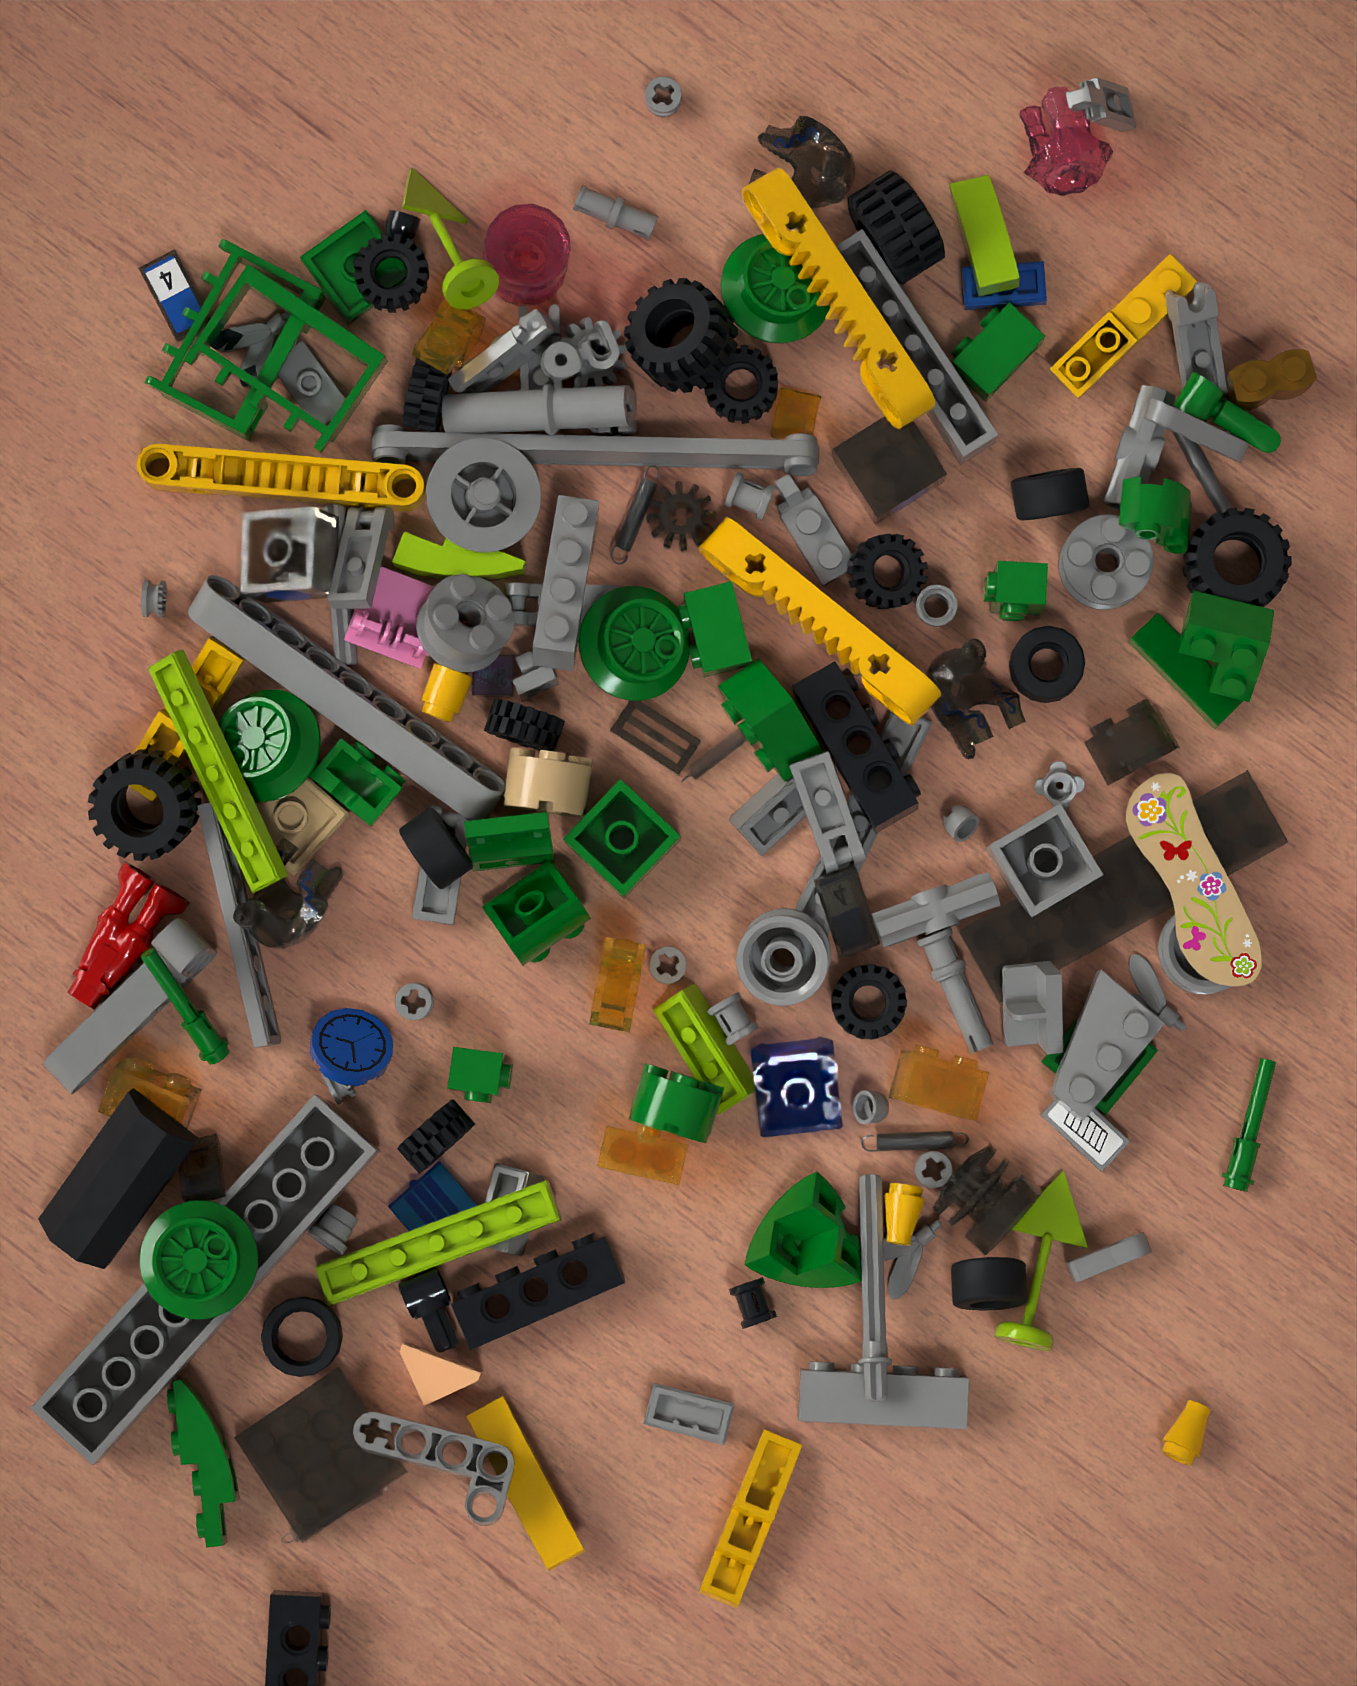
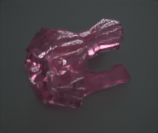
(1069, 156)

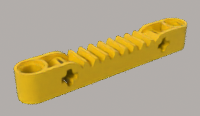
(898, 391)
(280, 477)
(901, 690)

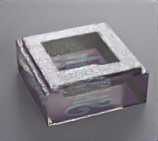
(495, 679)

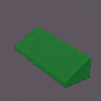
(1186, 674)

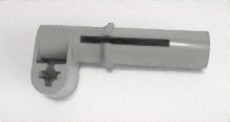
(601, 409)

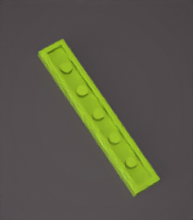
(217, 771)
(438, 1243)

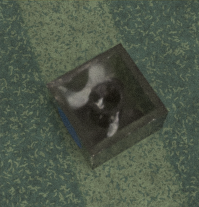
(888, 467)
(288, 554)

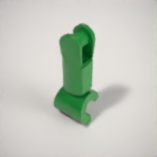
(1205, 402)

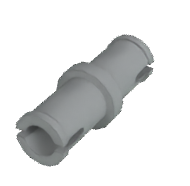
(615, 212)

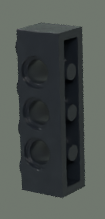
(879, 806)
(481, 1327)
(293, 1609)

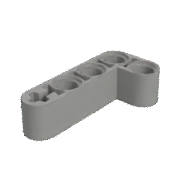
(432, 1458)

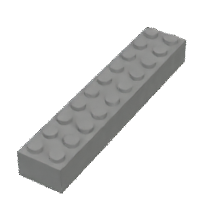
(150, 1346)

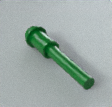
(197, 1025)
(1246, 1148)

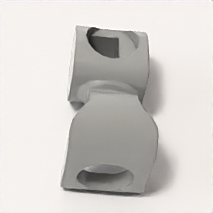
(564, 361)

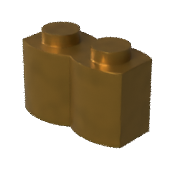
(1279, 379)

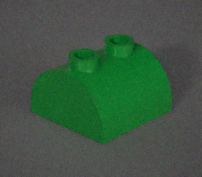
(537, 913)

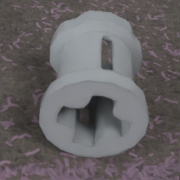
(749, 496)
(733, 1018)

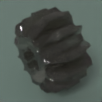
(669, 509)

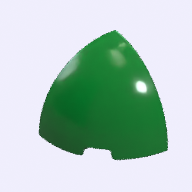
(806, 1239)

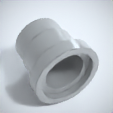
(942, 593)
(334, 1229)

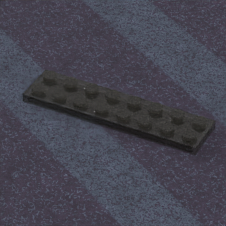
(1126, 895)

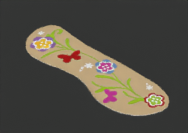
(1208, 912)

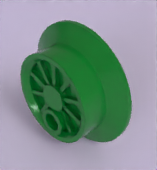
(768, 295)
(633, 643)
(272, 742)
(198, 1259)

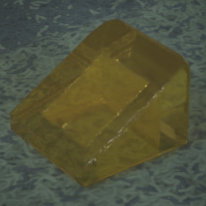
(795, 413)

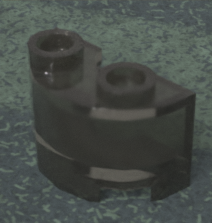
(1131, 742)

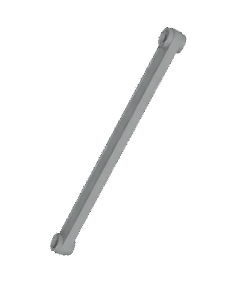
(795, 454)

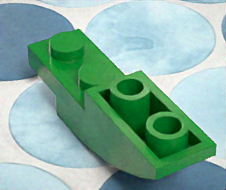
(203, 1442)

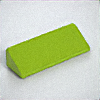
(704, 1045)

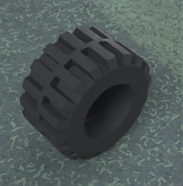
(897, 225)
(662, 316)
(1255, 532)
(118, 822)

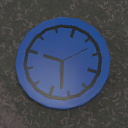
(351, 1046)

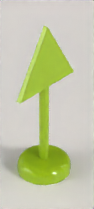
(469, 281)
(1054, 1219)

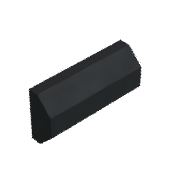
(116, 1181)

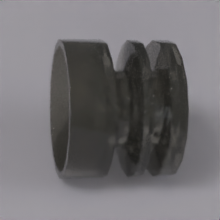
(986, 1198)

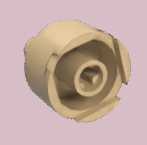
(547, 782)

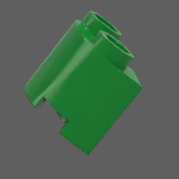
(1157, 512)
(357, 782)

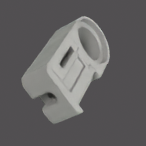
(1108, 1257)

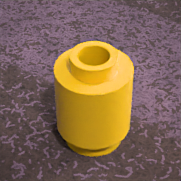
(445, 693)

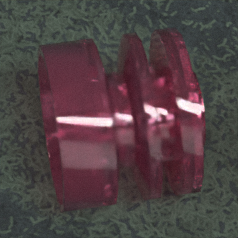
(531, 232)

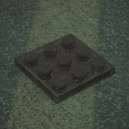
(312, 1459)

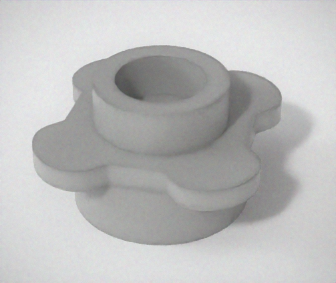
(1059, 773)

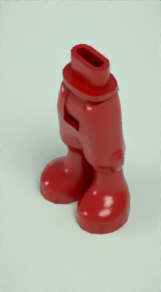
(117, 943)

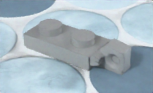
(1103, 104)
(503, 355)
(812, 532)

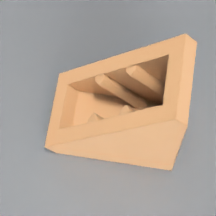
(435, 1374)

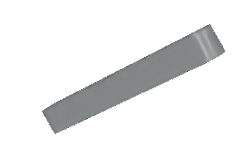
(347, 699)

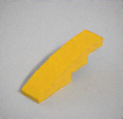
(215, 672)
(530, 1487)
(750, 1518)

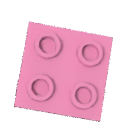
(392, 620)

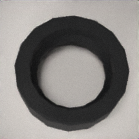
(270, 1339)

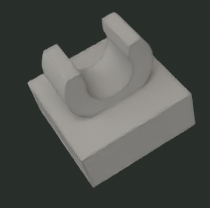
(534, 679)

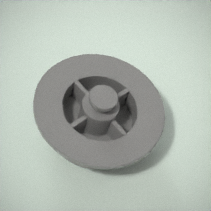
(483, 495)

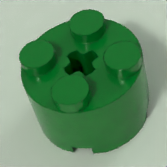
(676, 1103)

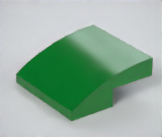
(509, 841)

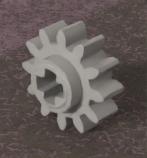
(586, 332)

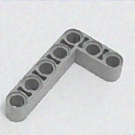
(128, 1007)

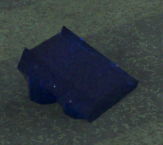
(796, 1087)

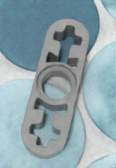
(1196, 430)

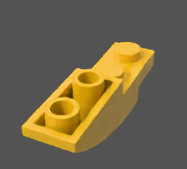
(1122, 327)

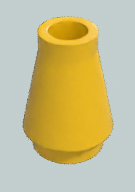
(903, 1210)
(1187, 1434)

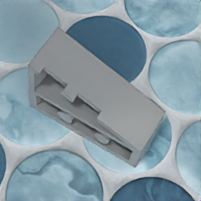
(1103, 1045)

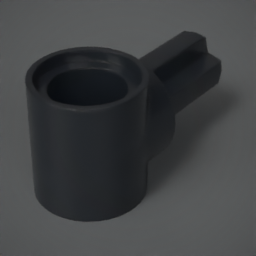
(426, 1298)

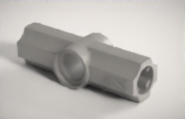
(1139, 445)
(935, 909)

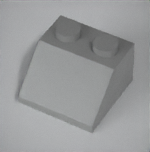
(1044, 860)

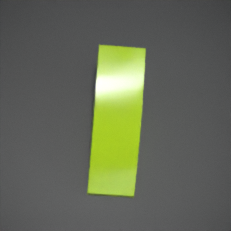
(984, 235)
(439, 562)

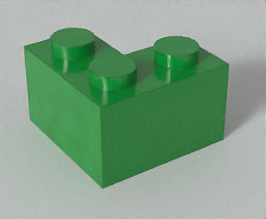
(1232, 637)
(768, 718)

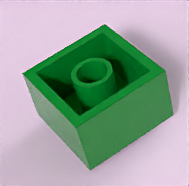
(622, 839)

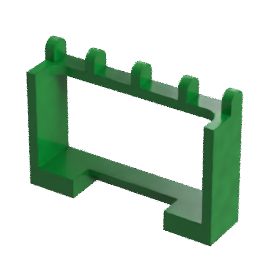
(279, 296)
(247, 416)

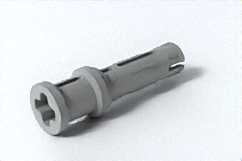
(949, 971)

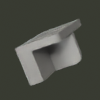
(1033, 1006)

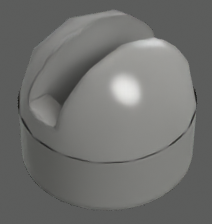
(961, 823)
(870, 1107)

